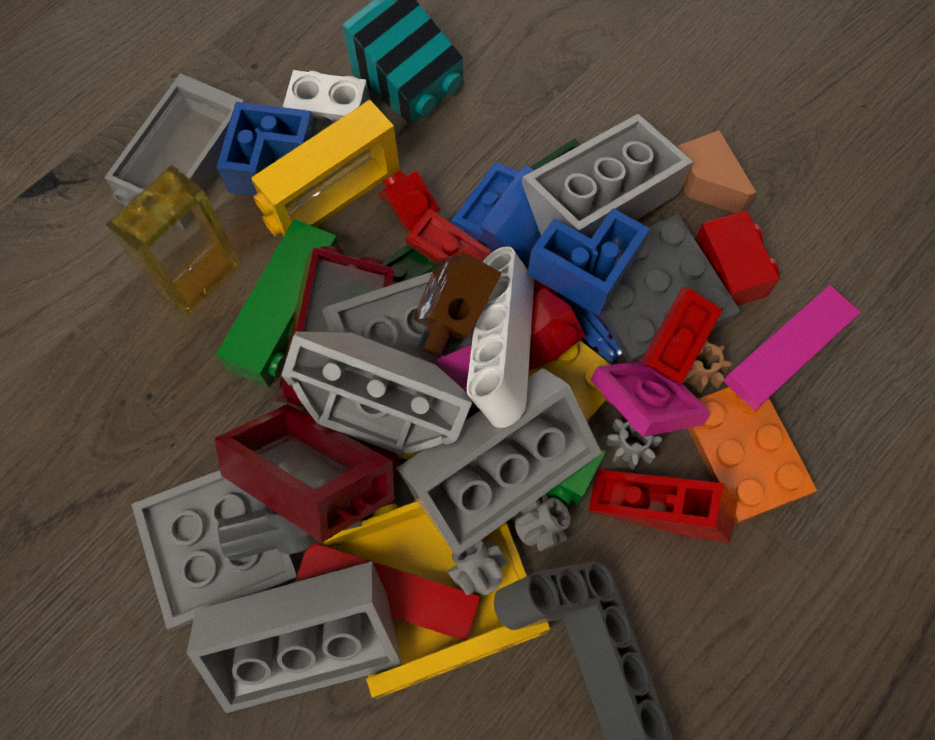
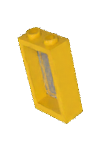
(328, 170)

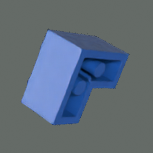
(259, 138)
(584, 267)

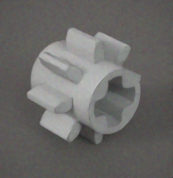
(635, 452)
(543, 523)
(478, 568)

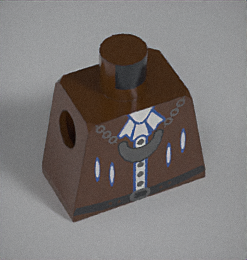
(453, 300)

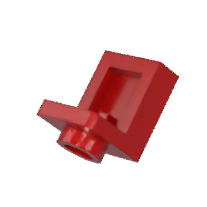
(408, 197)

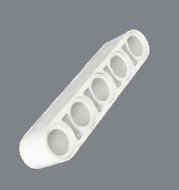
(502, 343)

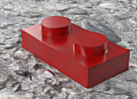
(681, 335)

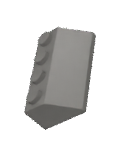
(619, 169)
(500, 471)
(295, 638)

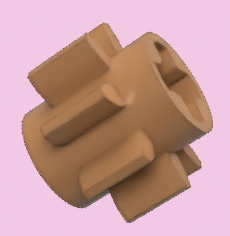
(714, 367)

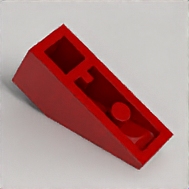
(552, 329)
(666, 504)

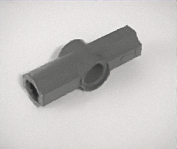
(262, 532)

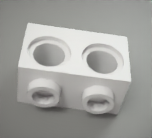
(325, 96)

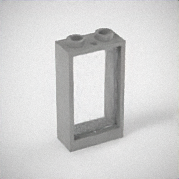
(182, 132)

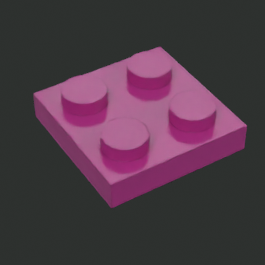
(649, 399)

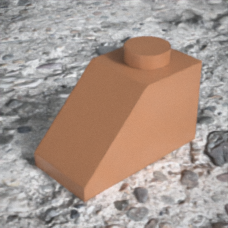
(716, 174)

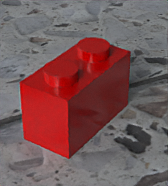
(739, 257)

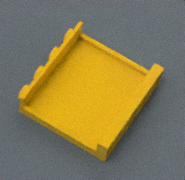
(411, 543)

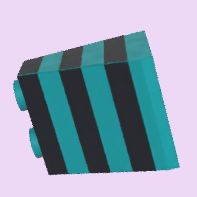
(402, 56)

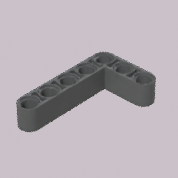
(600, 639)

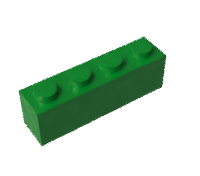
(262, 329)

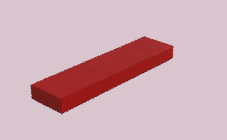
(440, 239)
(409, 595)

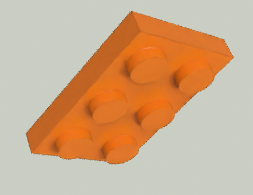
(750, 455)

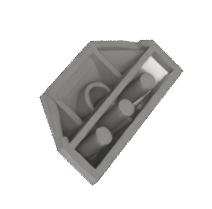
(375, 392)

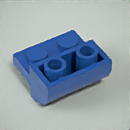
(500, 212)

